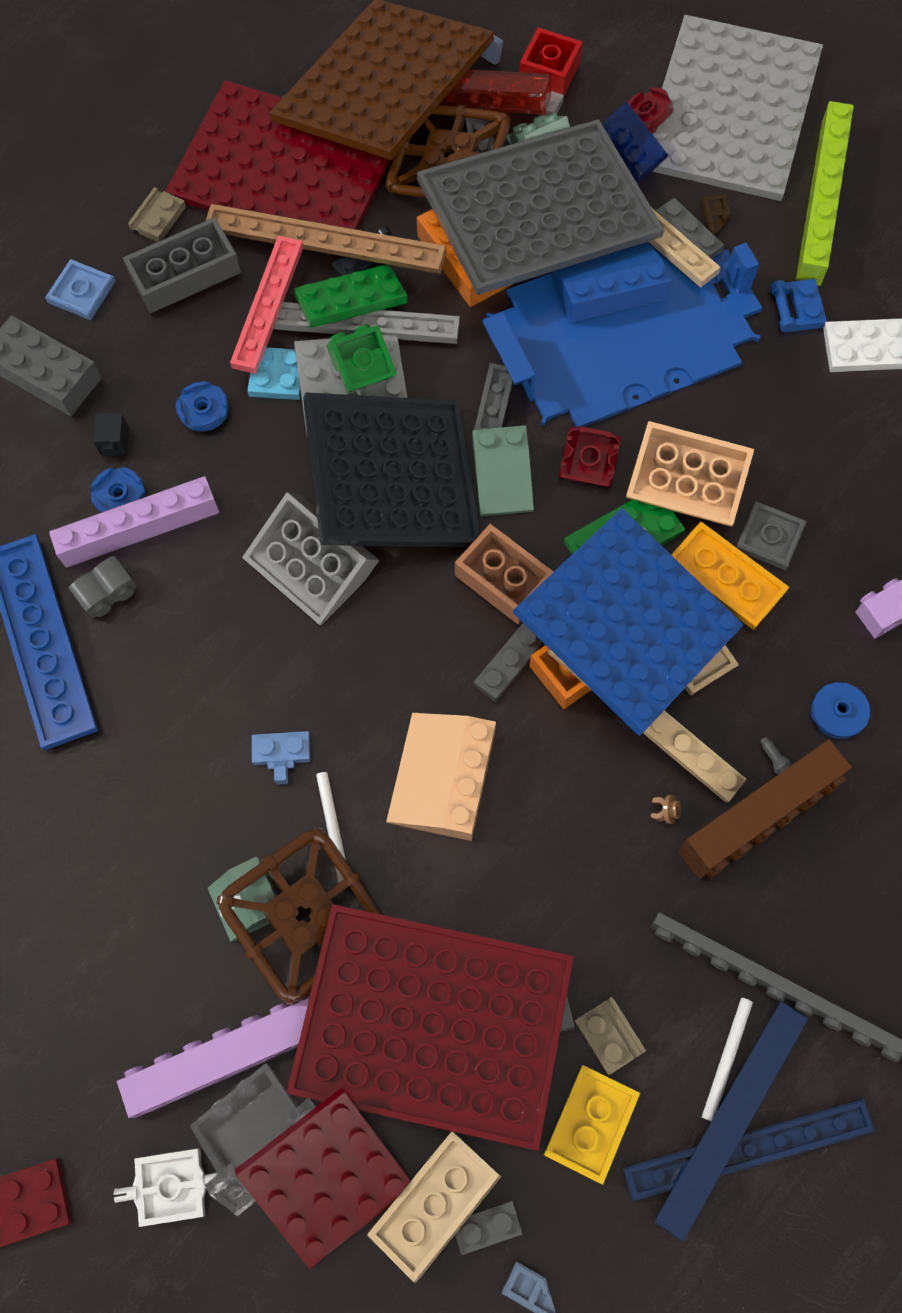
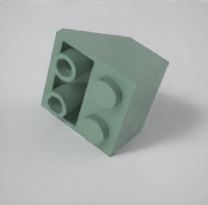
(542, 125)

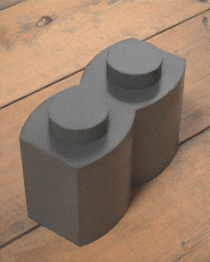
(103, 587)

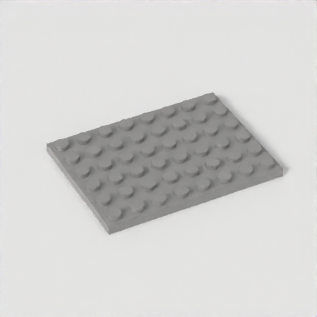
(735, 106)

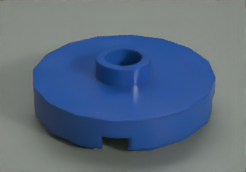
(198, 396)
(113, 482)
(831, 720)

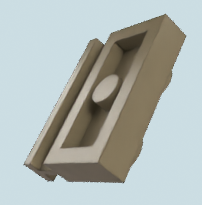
(157, 215)
(610, 1036)

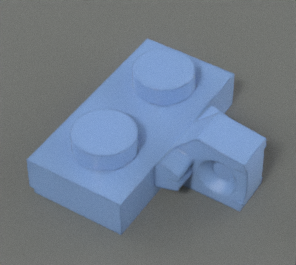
(281, 752)

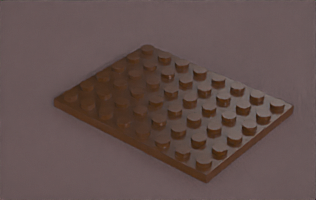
(382, 78)

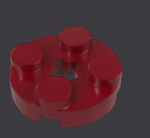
(657, 107)

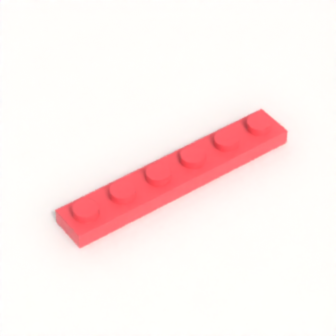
(266, 305)

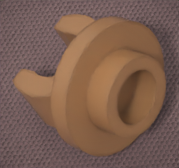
(671, 809)

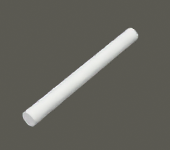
(330, 814)
(727, 1059)

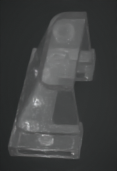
(241, 1127)

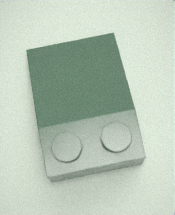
(502, 470)

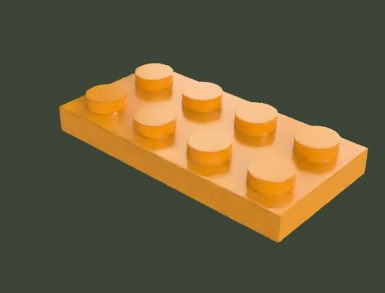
(730, 575)

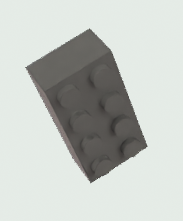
(182, 265)
(45, 366)

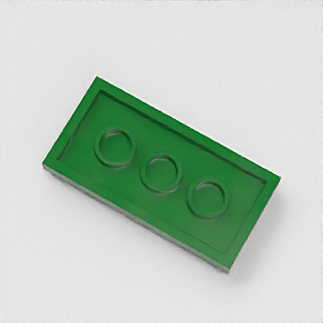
(350, 295)
(657, 521)

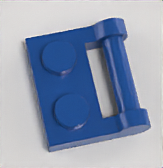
(806, 305)

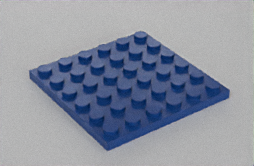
(628, 620)

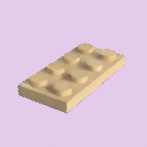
(433, 1206)

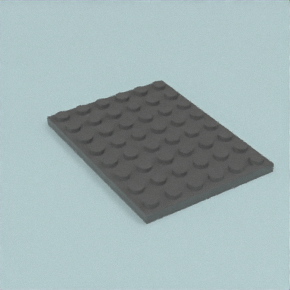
(539, 206)

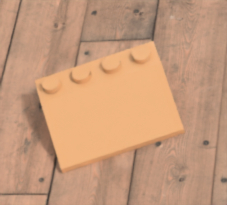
(690, 473)
(442, 774)

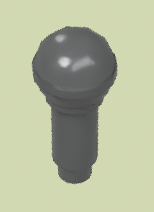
(780, 762)

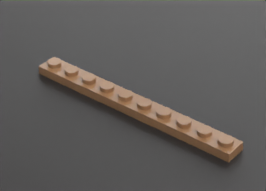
(331, 239)

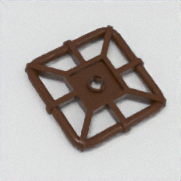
(443, 141)
(282, 909)

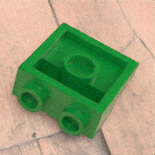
(361, 357)

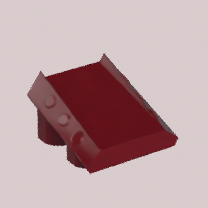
(590, 456)

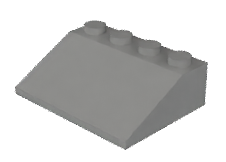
(294, 561)

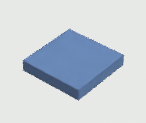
(80, 289)

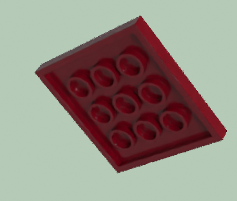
(324, 1178)

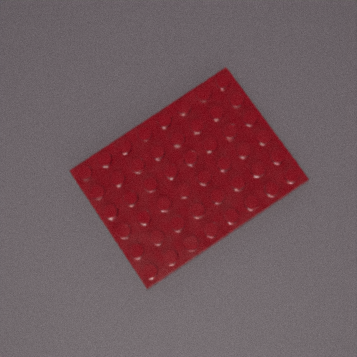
(272, 168)
(433, 1026)

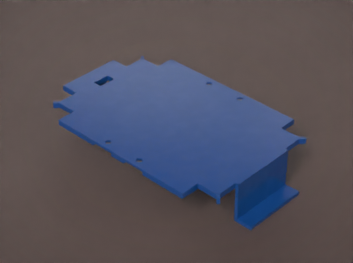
(607, 359)

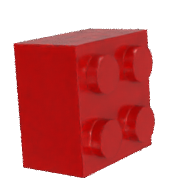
(553, 55)

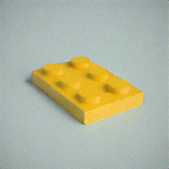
(592, 1124)

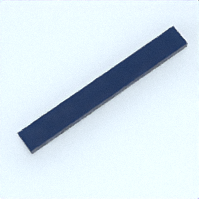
(730, 1122)
(757, 1147)

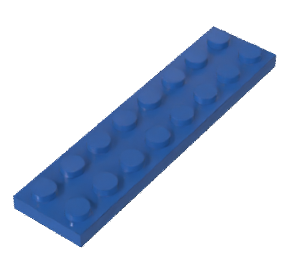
(42, 646)

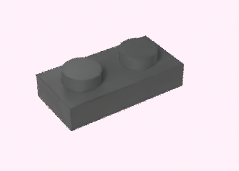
(488, 1228)

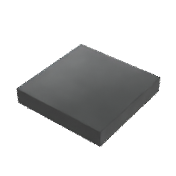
(771, 535)

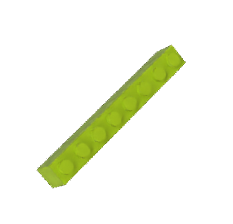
(825, 192)

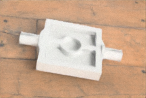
(167, 1187)

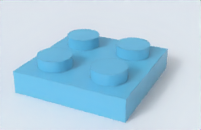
(276, 376)

